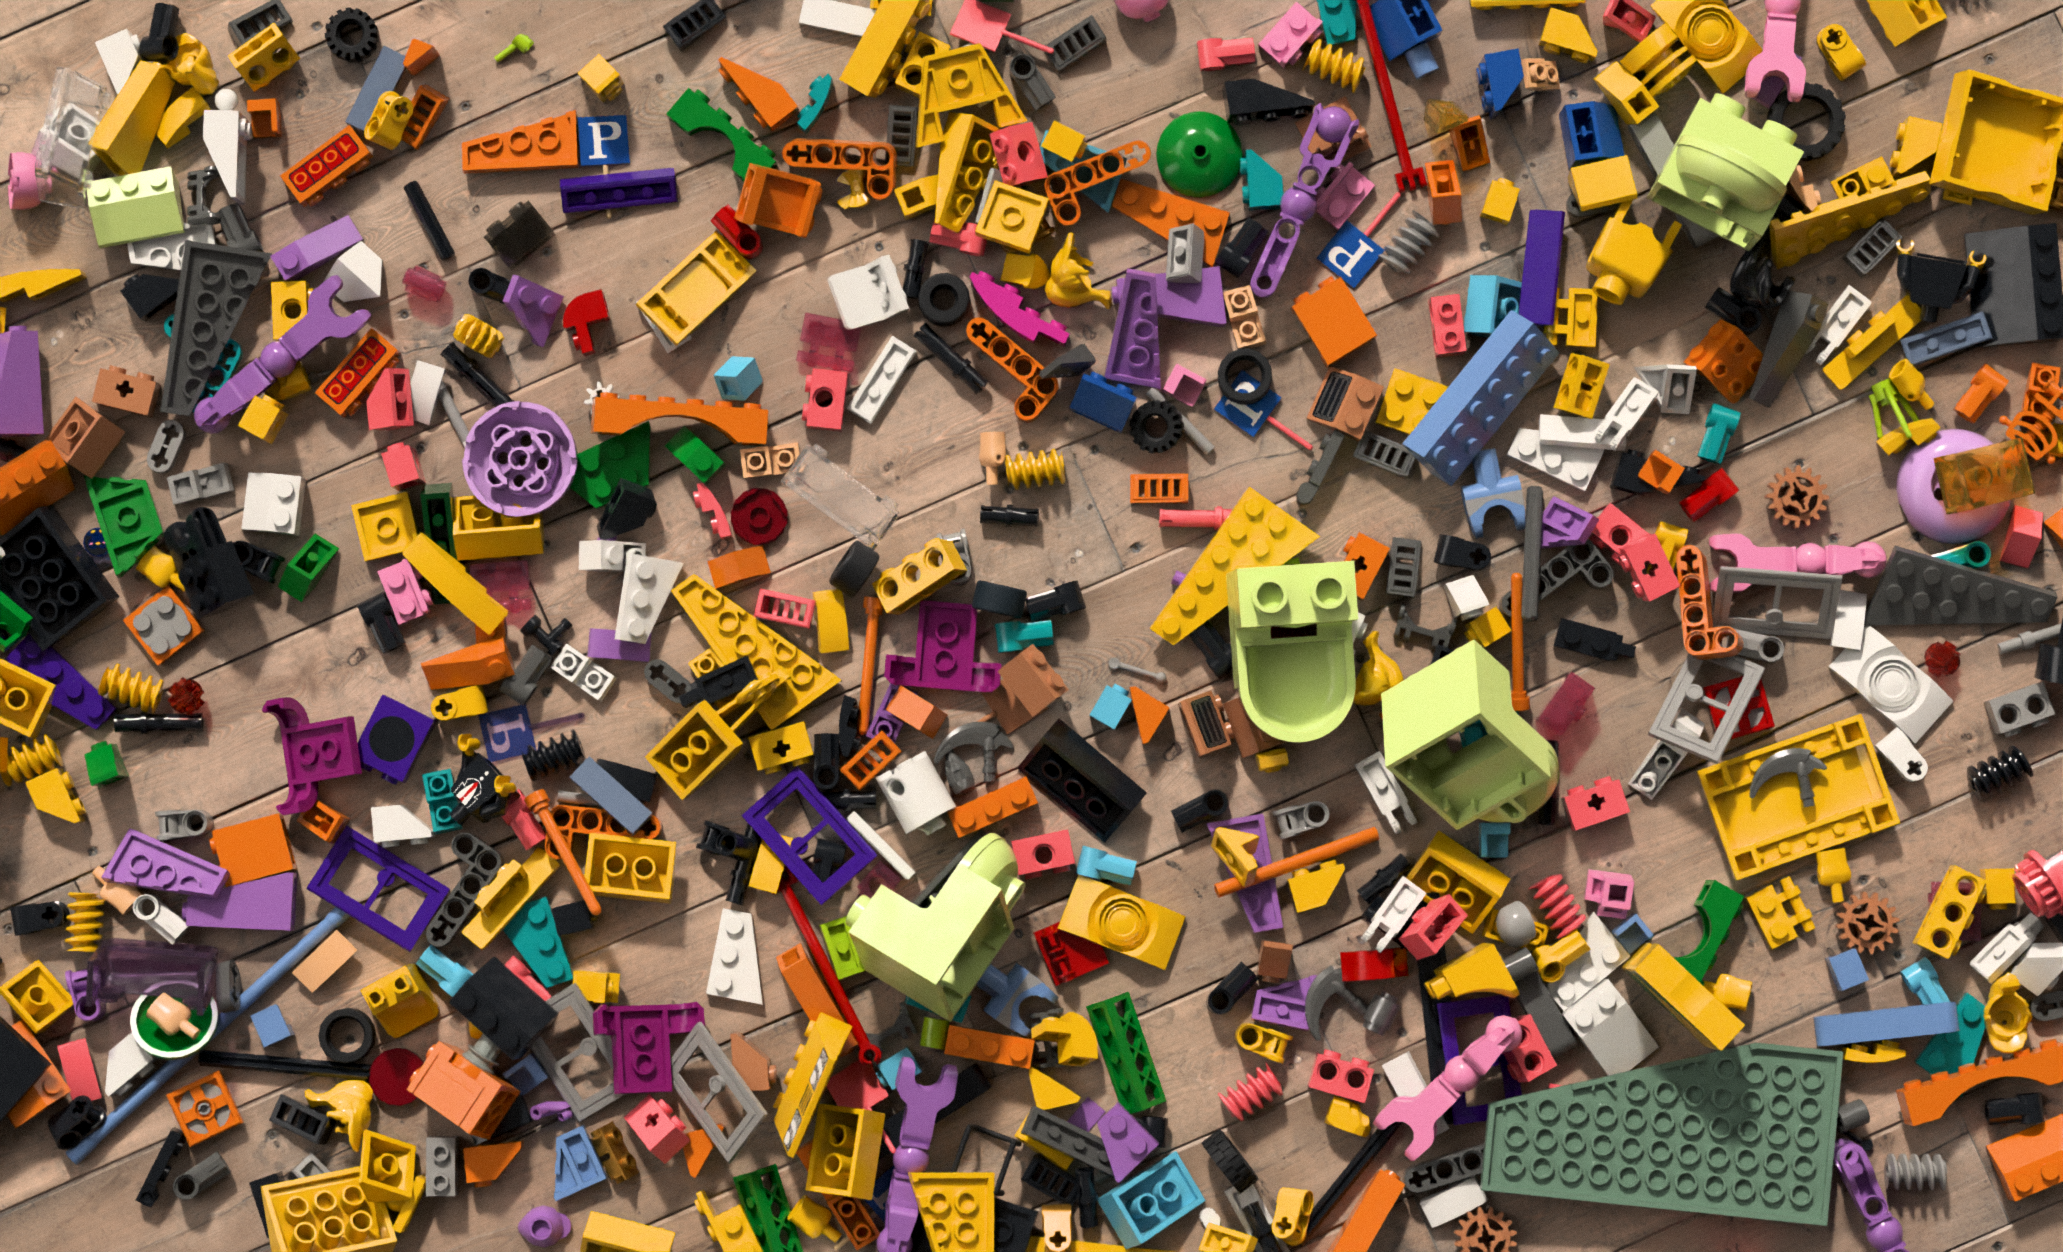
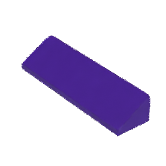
(618, 190)
(1541, 266)

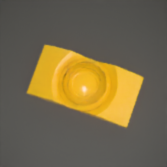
(1711, 36)
(696, 288)
(1121, 922)

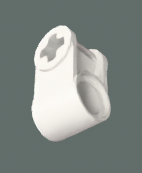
(1899, 751)

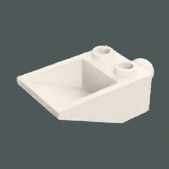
(226, 139)

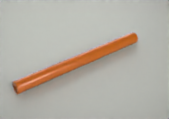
(1301, 860)

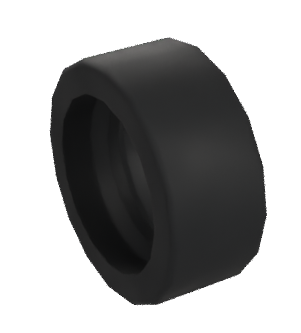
(1258, 359)
(325, 1039)

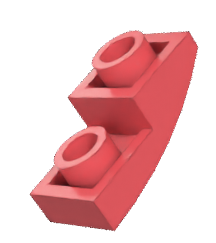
(707, 501)
(79, 1069)

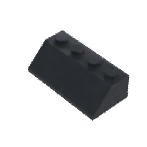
(1081, 780)

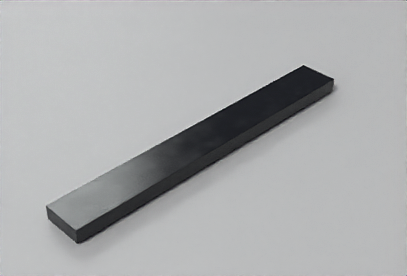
(1430, 1012)

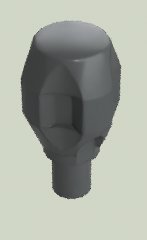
(958, 774)

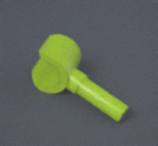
(521, 42)

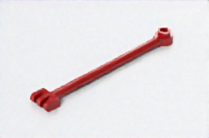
(1408, 172)
(827, 970)

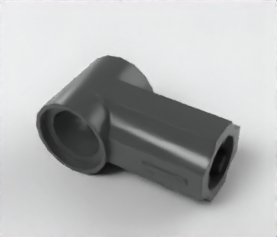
(1032, 84)
(237, 229)
(527, 674)
(203, 1175)

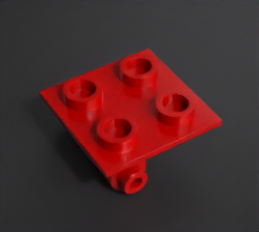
(1068, 954)

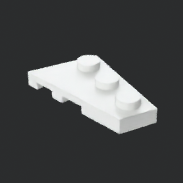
(168, 250)
(1568, 464)
(734, 961)
(1591, 967)

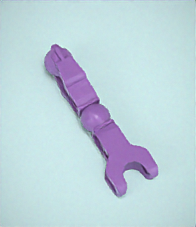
(1299, 201)
(280, 357)
(912, 1154)
(1857, 1174)

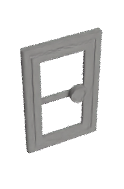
(1774, 617)
(1683, 687)
(728, 1074)
(581, 1108)

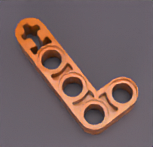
(840, 160)
(1099, 175)
(1009, 363)
(1701, 601)
(576, 825)

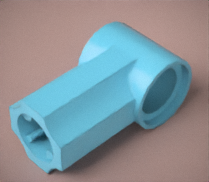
(1099, 865)
(444, 970)
(1923, 981)

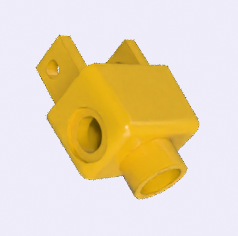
(1628, 257)

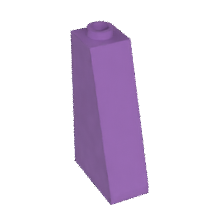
(1187, 301)
(20, 384)
(249, 905)

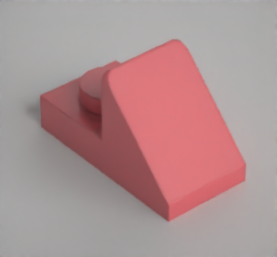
(1629, 18)

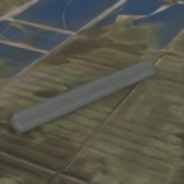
(1532, 553)

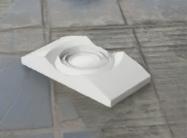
(1892, 684)

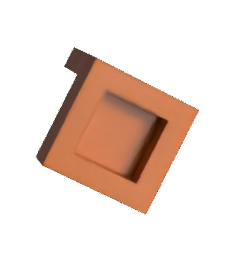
(265, 117)
(1660, 472)

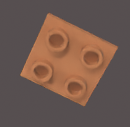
(1329, 150)

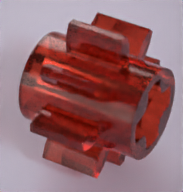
(1942, 659)
(186, 696)

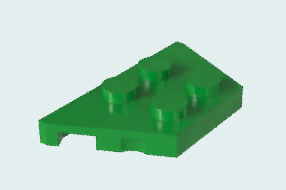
(606, 463)
(125, 518)

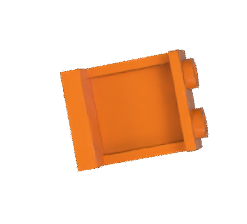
(778, 200)
(1333, 320)
(254, 849)

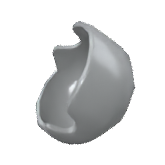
(1515, 925)

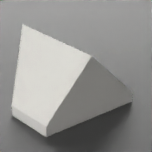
(360, 273)
(1673, 383)

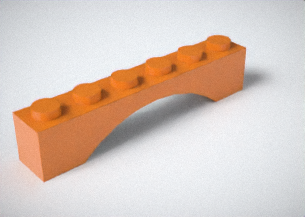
(738, 424)
(1928, 1100)

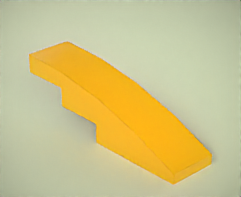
(38, 282)
(454, 583)

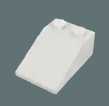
(1609, 1029)

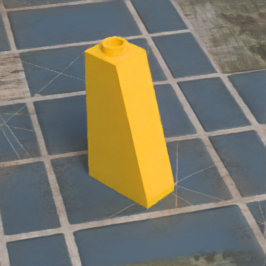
(133, 119)

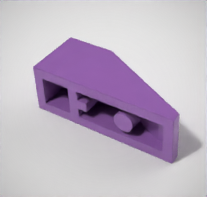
(316, 249)

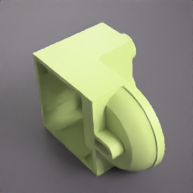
(1727, 171)
(1294, 684)
(1491, 779)
(943, 948)

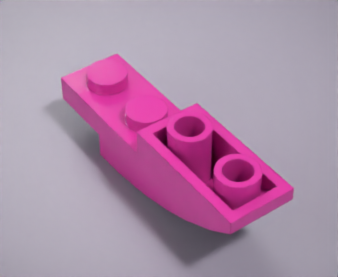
(1006, 305)

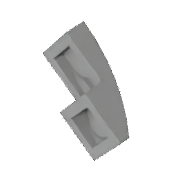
(200, 483)

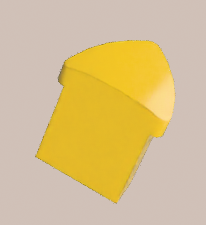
(1025, 271)

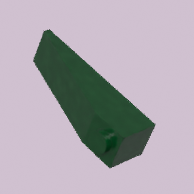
(438, 514)

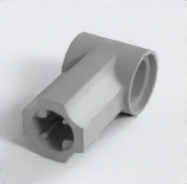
(1754, 644)

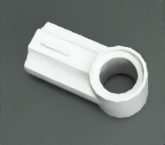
(162, 919)

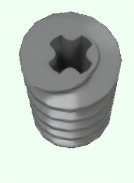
(1409, 244)
(1915, 1171)

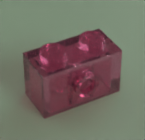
(1565, 704)

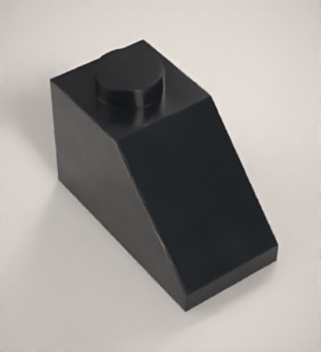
(149, 294)
(626, 509)

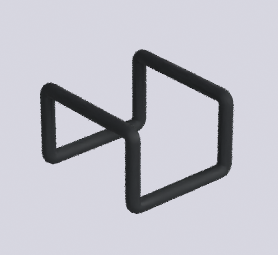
(1013, 1142)

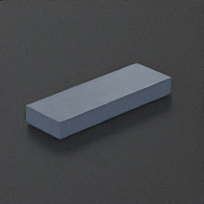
(382, 78)
(1946, 339)
(611, 796)

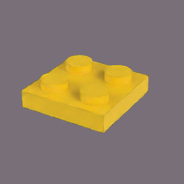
(1012, 217)
(1407, 401)
(385, 525)

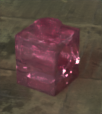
(882, 871)

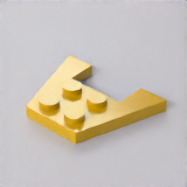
(959, 80)

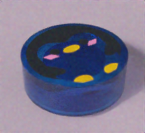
(95, 543)

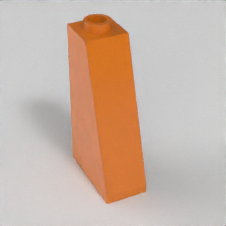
(810, 989)
(1368, 1213)

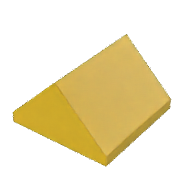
(1602, 183)
(37, 997)
(386, 1168)

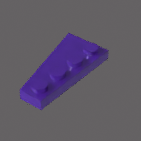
(73, 691)

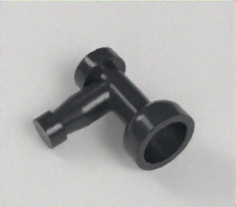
(550, 640)

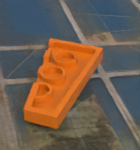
(525, 148)
(1164, 211)

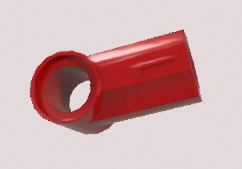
(736, 231)
(1714, 491)

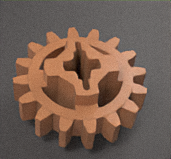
(1792, 484)
(1862, 935)
(1481, 1220)

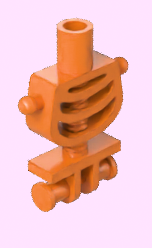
(2043, 421)

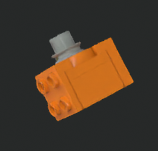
(465, 1086)

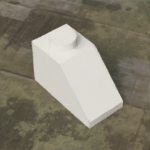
(120, 56)

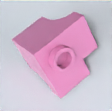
(1610, 891)

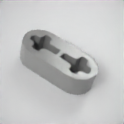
(159, 444)

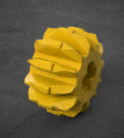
(478, 336)

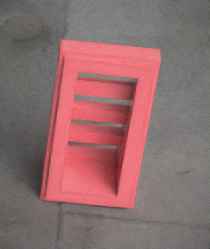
(763, 605)

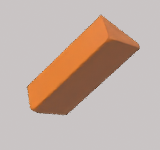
(419, 56)

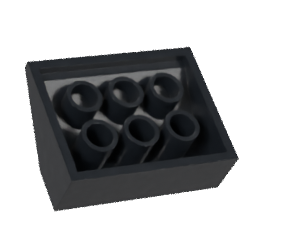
(2018, 284)
(52, 576)

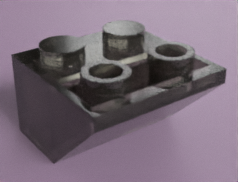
(518, 234)

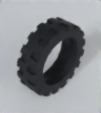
(1835, 113)

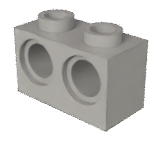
(2018, 703)
(442, 1165)

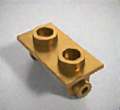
(610, 1140)

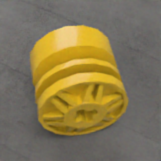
(1659, 60)

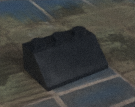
(504, 1008)

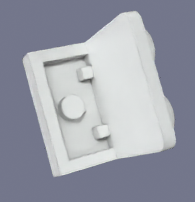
(868, 293)

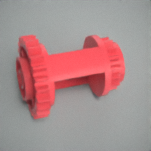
(2040, 883)

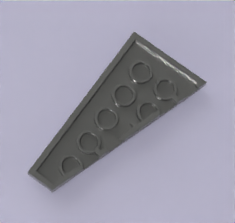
(209, 302)
(1938, 591)

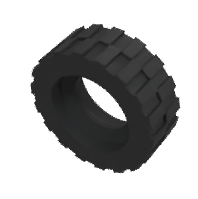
(1230, 1161)

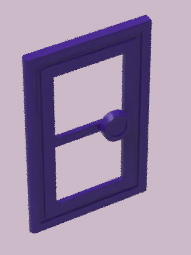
(789, 854)
(393, 865)
(1447, 1012)

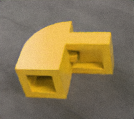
(597, 985)
(1073, 1036)

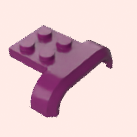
(944, 652)
(312, 752)
(643, 1042)

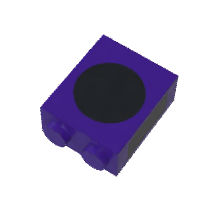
(394, 739)

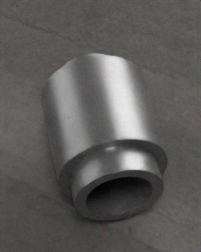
(1381, 1013)

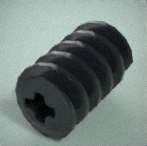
(553, 755)
(1998, 771)

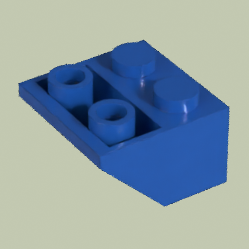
(1404, 25)
(1500, 77)
(1590, 133)
(1103, 402)

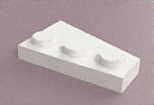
(643, 595)

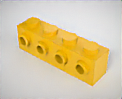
(882, 45)

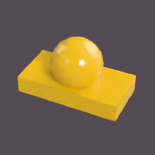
(407, 1207)

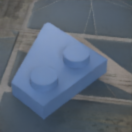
(576, 1163)

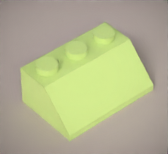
(136, 207)

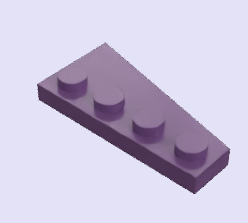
(1135, 336)
(159, 866)
(1259, 900)

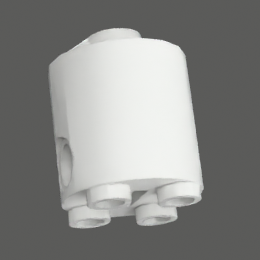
(917, 794)

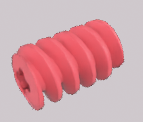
(1558, 904)
(1251, 1093)

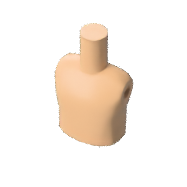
(992, 454)
(117, 895)
(172, 1016)

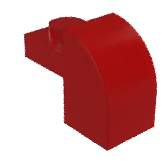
(580, 314)
(1373, 964)

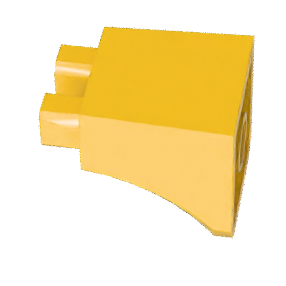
(1473, 971)
(401, 1000)

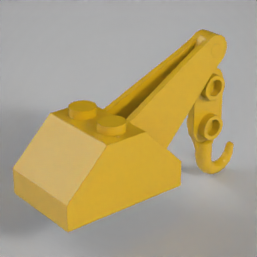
(704, 742)

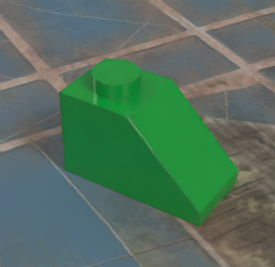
(695, 455)
(307, 567)
(105, 764)

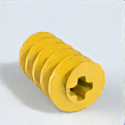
(1335, 65)
(1035, 469)
(131, 688)
(31, 760)
(84, 921)

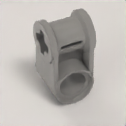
(963, 550)
(1298, 819)
(178, 824)

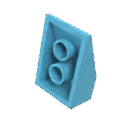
(1151, 1200)

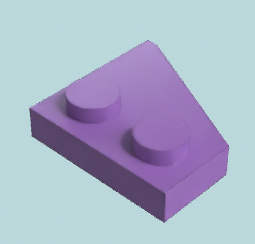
(533, 307)
(1565, 524)
(1283, 1004)
(1124, 1140)

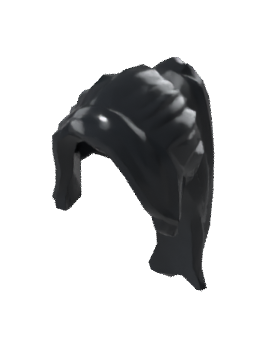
(1753, 277)

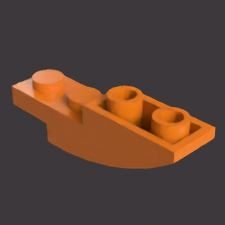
(848, 1211)

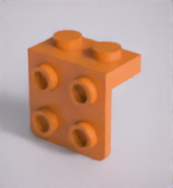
(1726, 360)

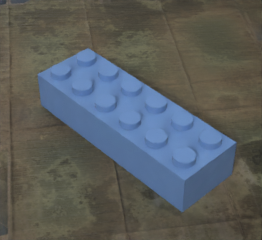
(1481, 398)

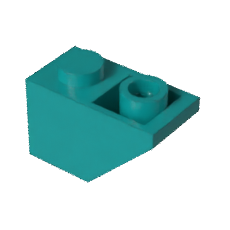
(1263, 183)

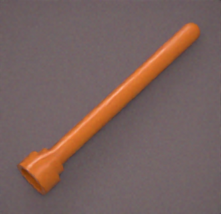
(873, 608)
(1519, 696)
(539, 805)

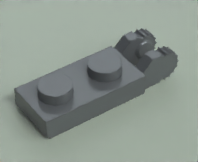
(1319, 468)

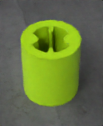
(934, 1033)

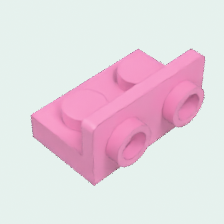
(1290, 35)
(1342, 195)
(405, 591)

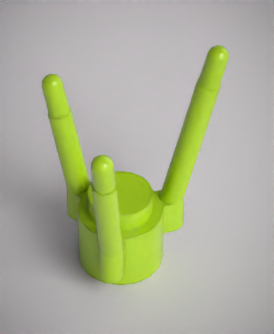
(1887, 394)

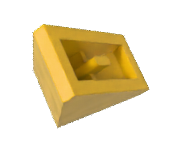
(1049, 1092)

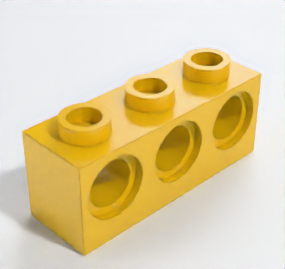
(931, 579)
(1936, 919)

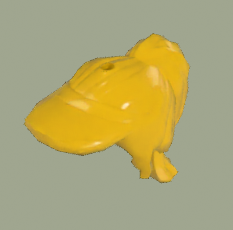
(193, 65)
(1070, 281)
(1376, 674)
(2010, 1007)
(348, 1104)

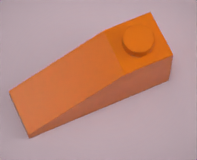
(471, 665)

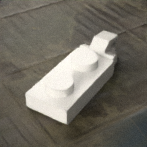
(2006, 948)

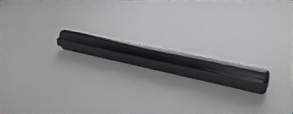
(284, 1065)
(1348, 1178)

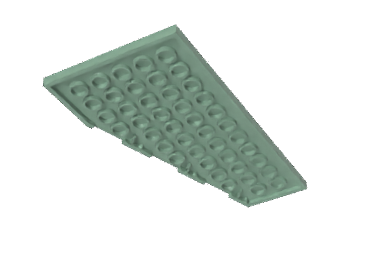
(1695, 1134)

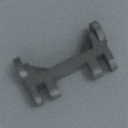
(198, 181)
(1404, 621)
(901, 1022)
(1049, 1053)

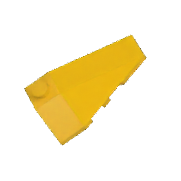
(963, 168)

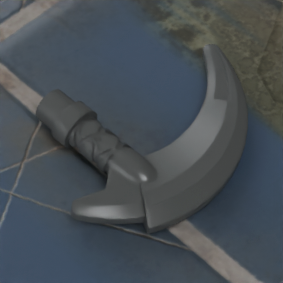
(977, 733)
(1789, 760)
(1321, 988)

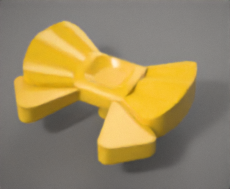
(857, 197)

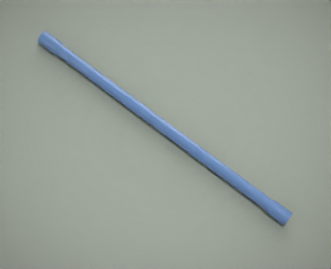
(332, 920)

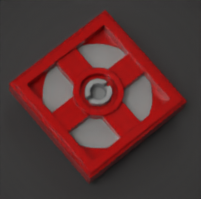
(1756, 715)

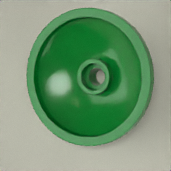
(1199, 174)
(178, 1046)

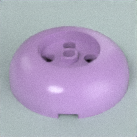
(501, 432)
(1919, 480)

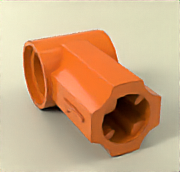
(1984, 387)

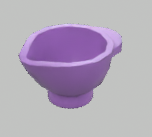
(544, 1226)

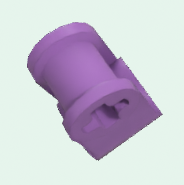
(78, 995)

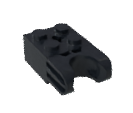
(207, 564)

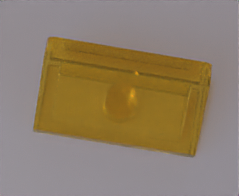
(1443, 115)

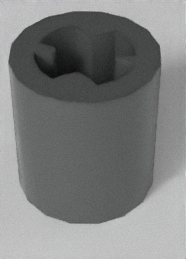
(1852, 1116)

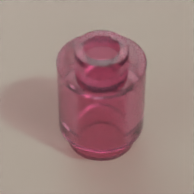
(424, 284)

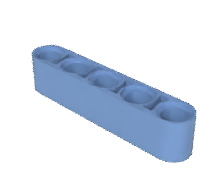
(1886, 1024)

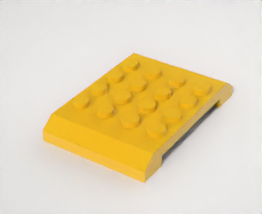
(1774, 824)

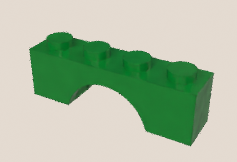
(695, 115)
(1717, 909)

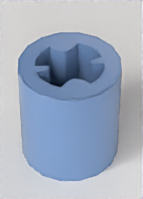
(1421, 61)

